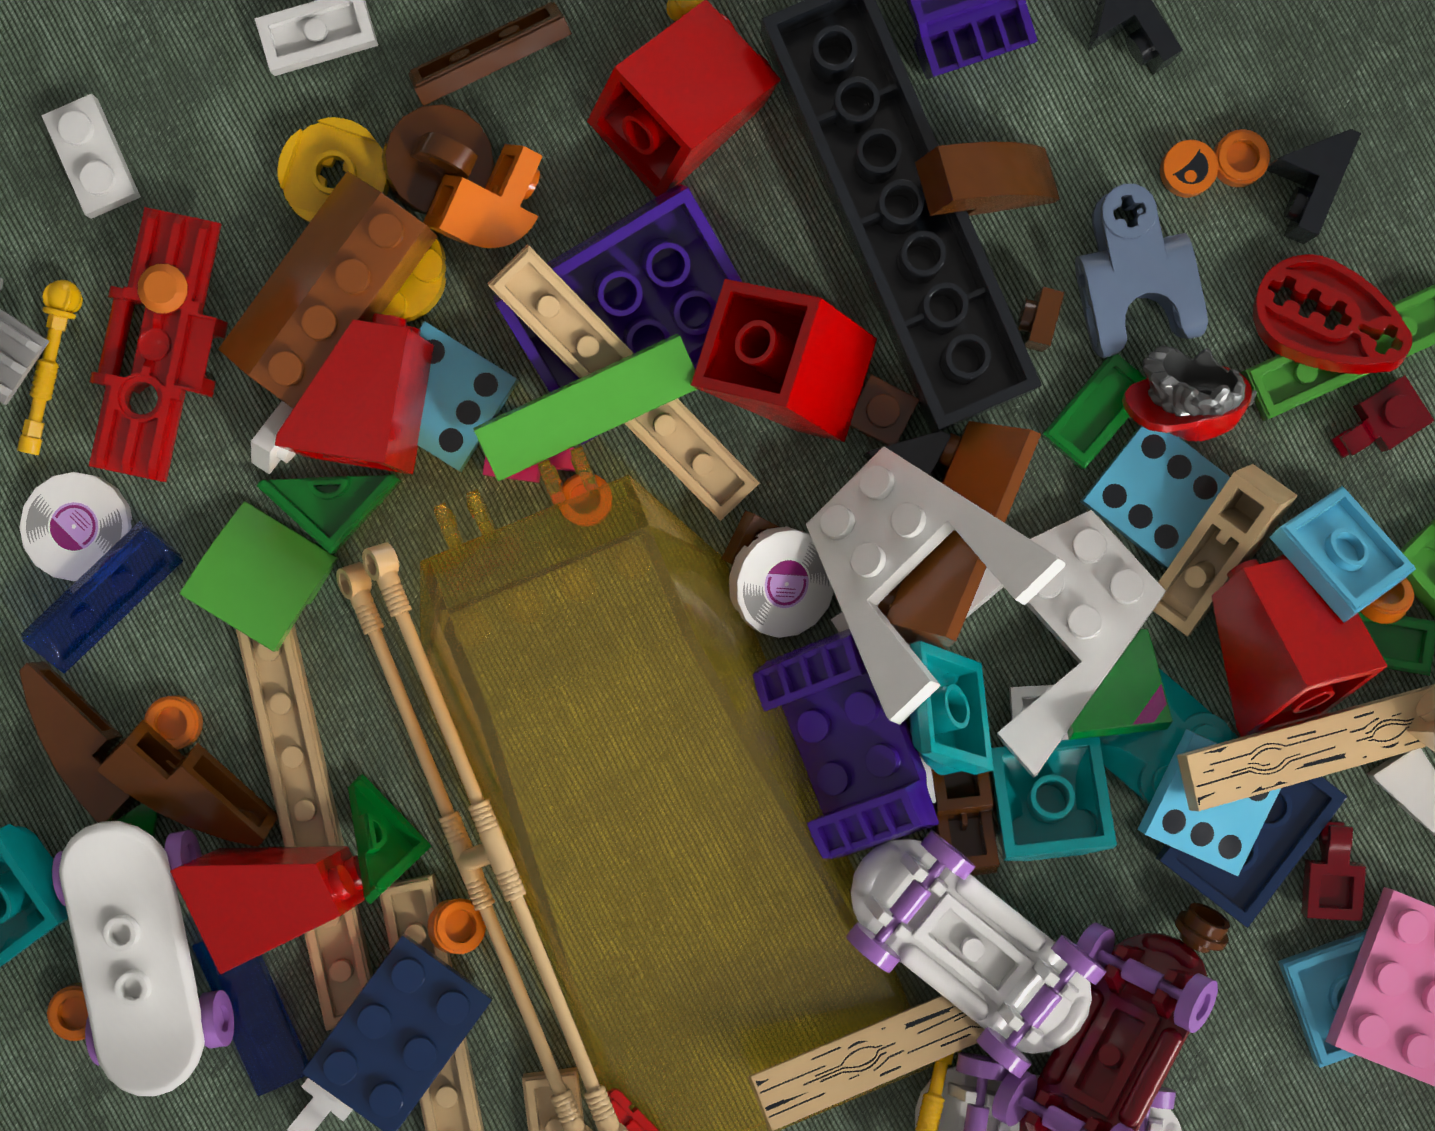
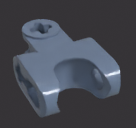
(1137, 264)

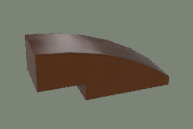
(986, 177)
(74, 740)
(187, 787)
(966, 817)

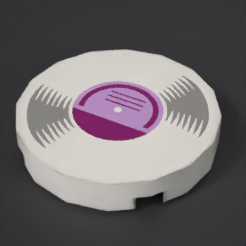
(73, 523)
(780, 583)

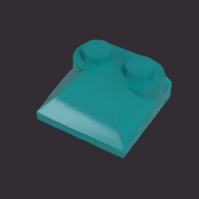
(953, 721)
(1144, 756)
(1058, 810)
(26, 892)

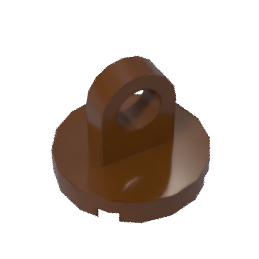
(428, 146)

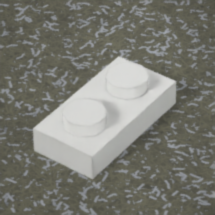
(315, 33)
(91, 156)

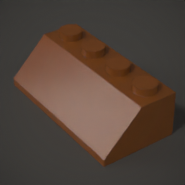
(336, 272)
(936, 596)

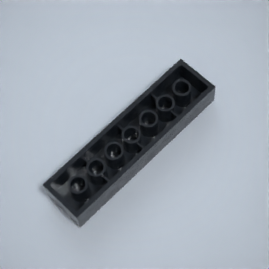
(919, 267)

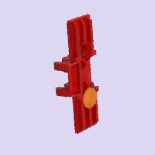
(173, 347)

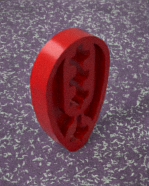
(1337, 288)

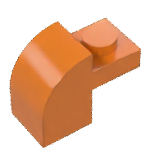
(489, 214)

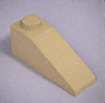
(1224, 538)

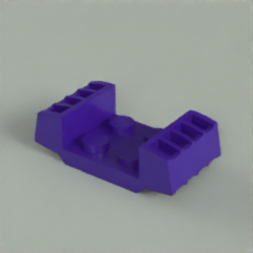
(967, 31)
(854, 755)

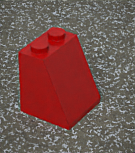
(681, 97)
(785, 358)
(365, 399)
(1287, 647)
(266, 896)

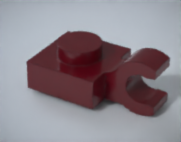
(1386, 418)
(1334, 884)

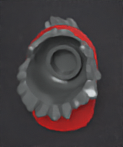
(1188, 395)

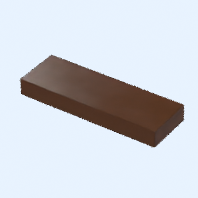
(489, 53)

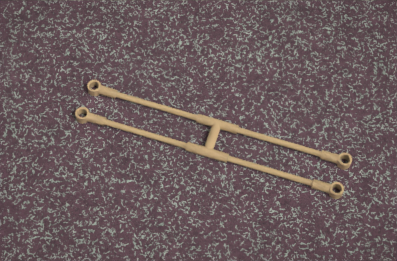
(355, 583)

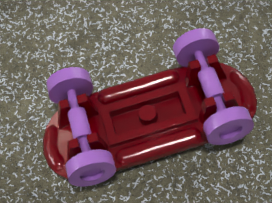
(1127, 1044)

